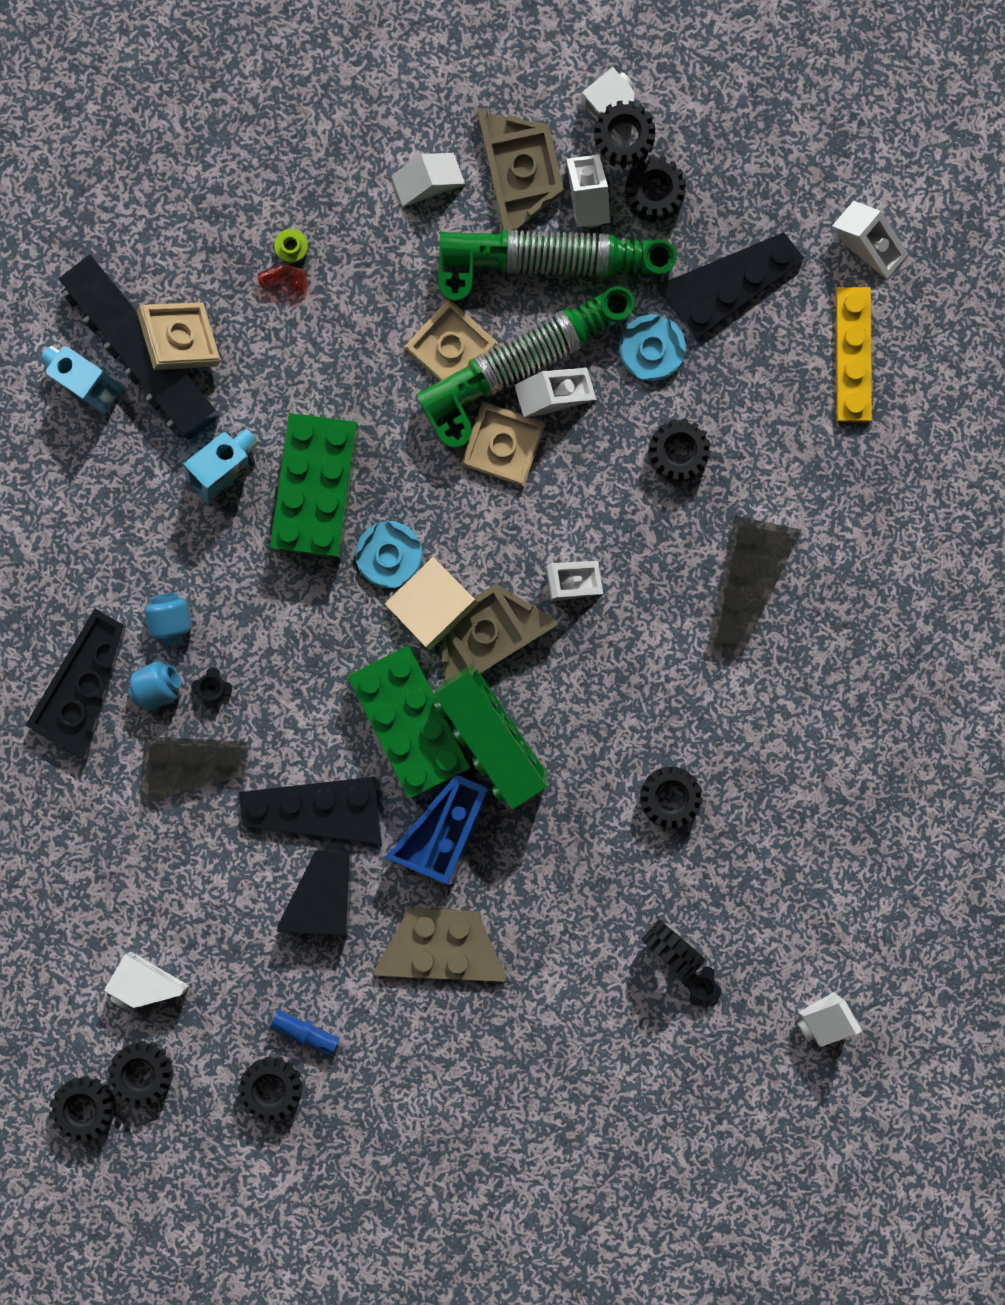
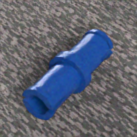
(304, 1033)

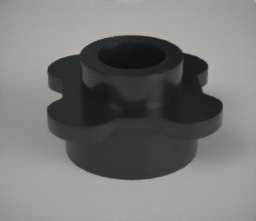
(202, 687)
(710, 991)

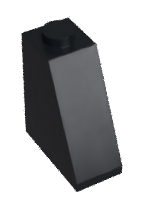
(322, 894)

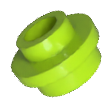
(296, 254)

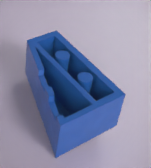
(443, 832)

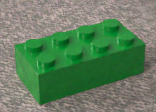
(314, 486)
(407, 722)
(491, 737)

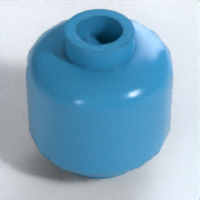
(168, 618)
(154, 686)

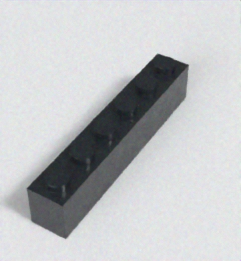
(119, 323)

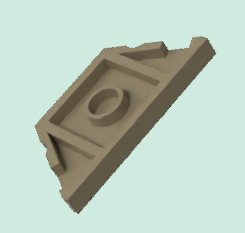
(520, 166)
(493, 631)
(441, 947)

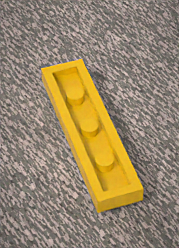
(853, 354)

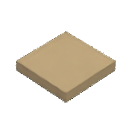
(178, 336)
(449, 341)
(503, 444)
(431, 603)

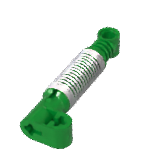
(549, 253)
(518, 359)

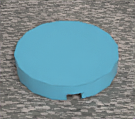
(653, 359)
(392, 564)

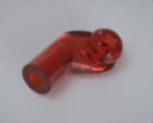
(284, 273)

